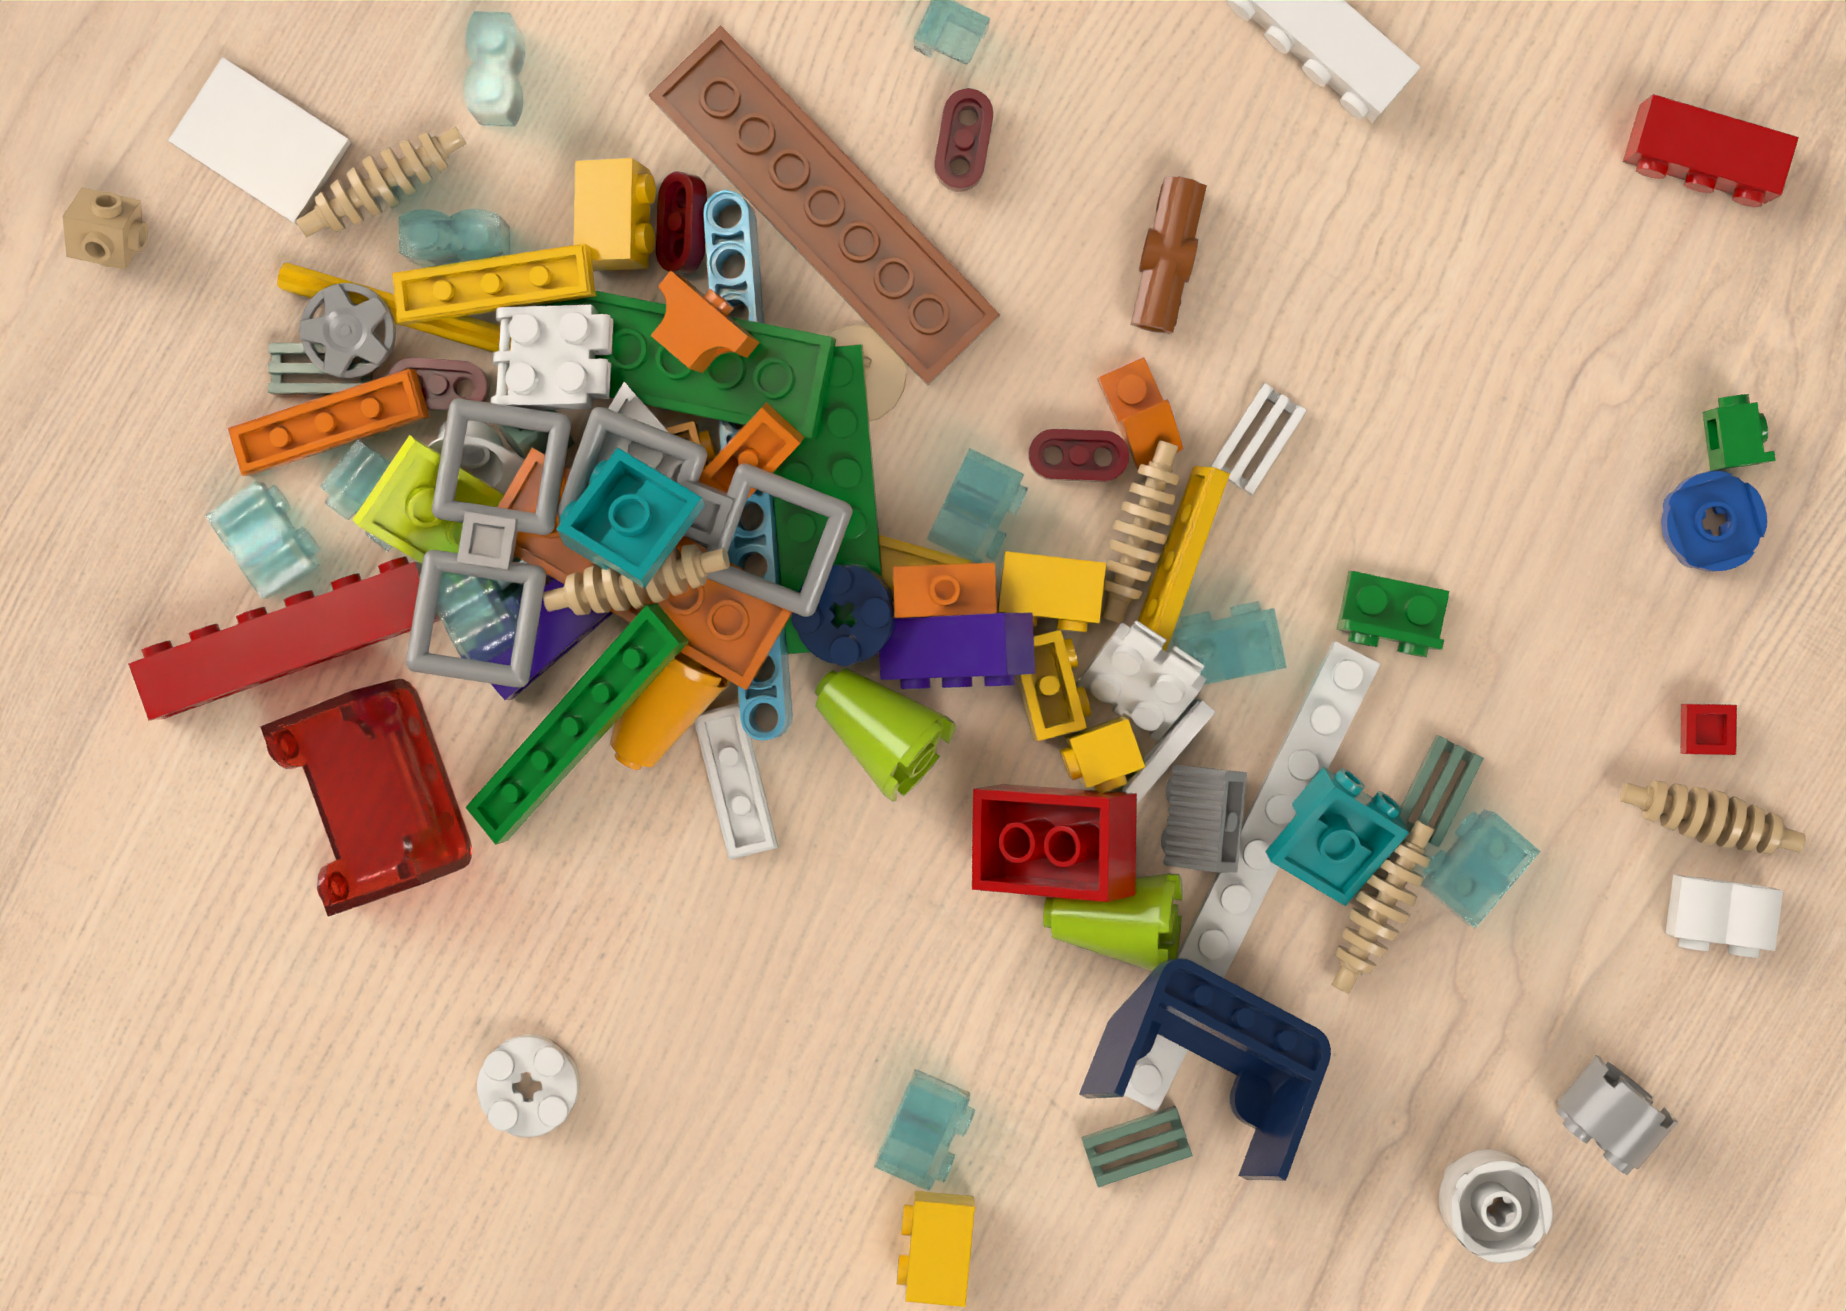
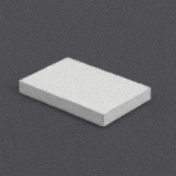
(260, 141)

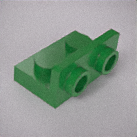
(1394, 612)

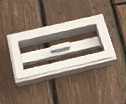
(1280, 403)

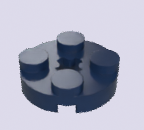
(872, 610)

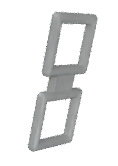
(722, 510)
(488, 543)

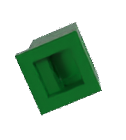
(1736, 434)

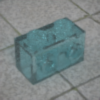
(1232, 645)
(1478, 866)

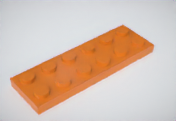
(723, 626)

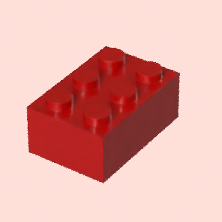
(1054, 842)

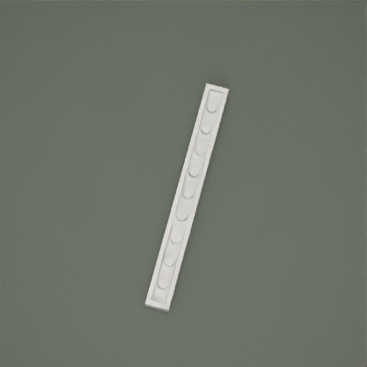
(1237, 896)

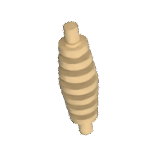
(381, 182)
(1140, 531)
(608, 588)
(1712, 817)
(1383, 906)

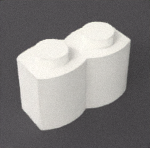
(1723, 914)

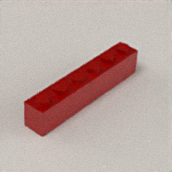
(278, 642)

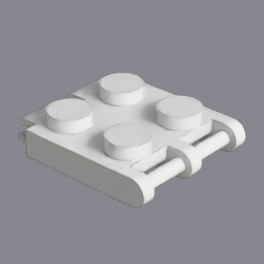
(552, 357)
(1143, 678)

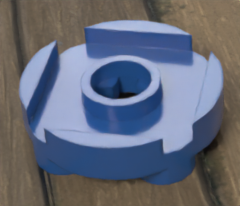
(1738, 536)

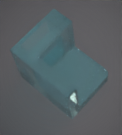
(951, 31)

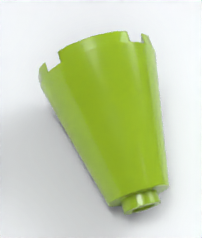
(883, 729)
(1131, 929)

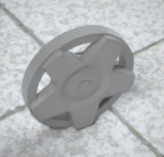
(347, 330)

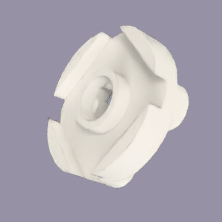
(507, 1107)

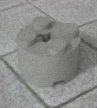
(1616, 1114)

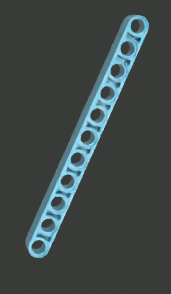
(747, 291)

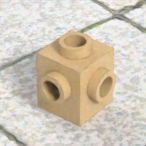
(104, 228)

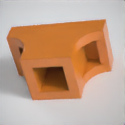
(699, 325)
(944, 590)

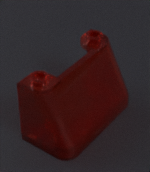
(375, 792)

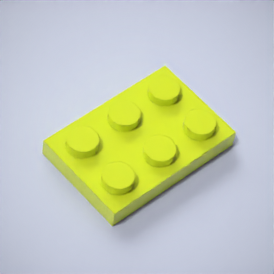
(403, 500)

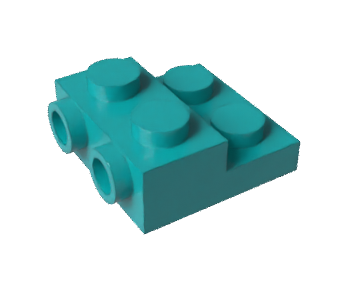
(628, 517)
(1338, 835)

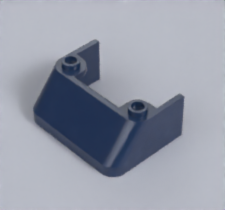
(1269, 1050)

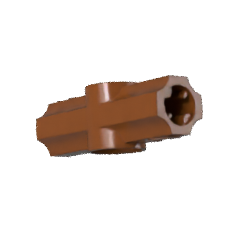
(1168, 254)

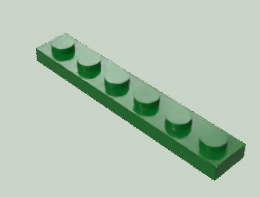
(577, 723)

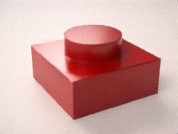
(1708, 729)

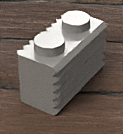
(1204, 818)

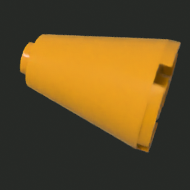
(664, 712)

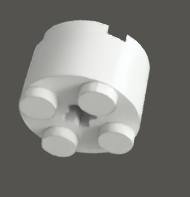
(1517, 1222)

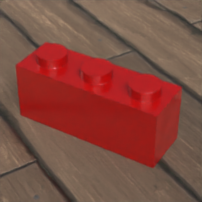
(1710, 151)

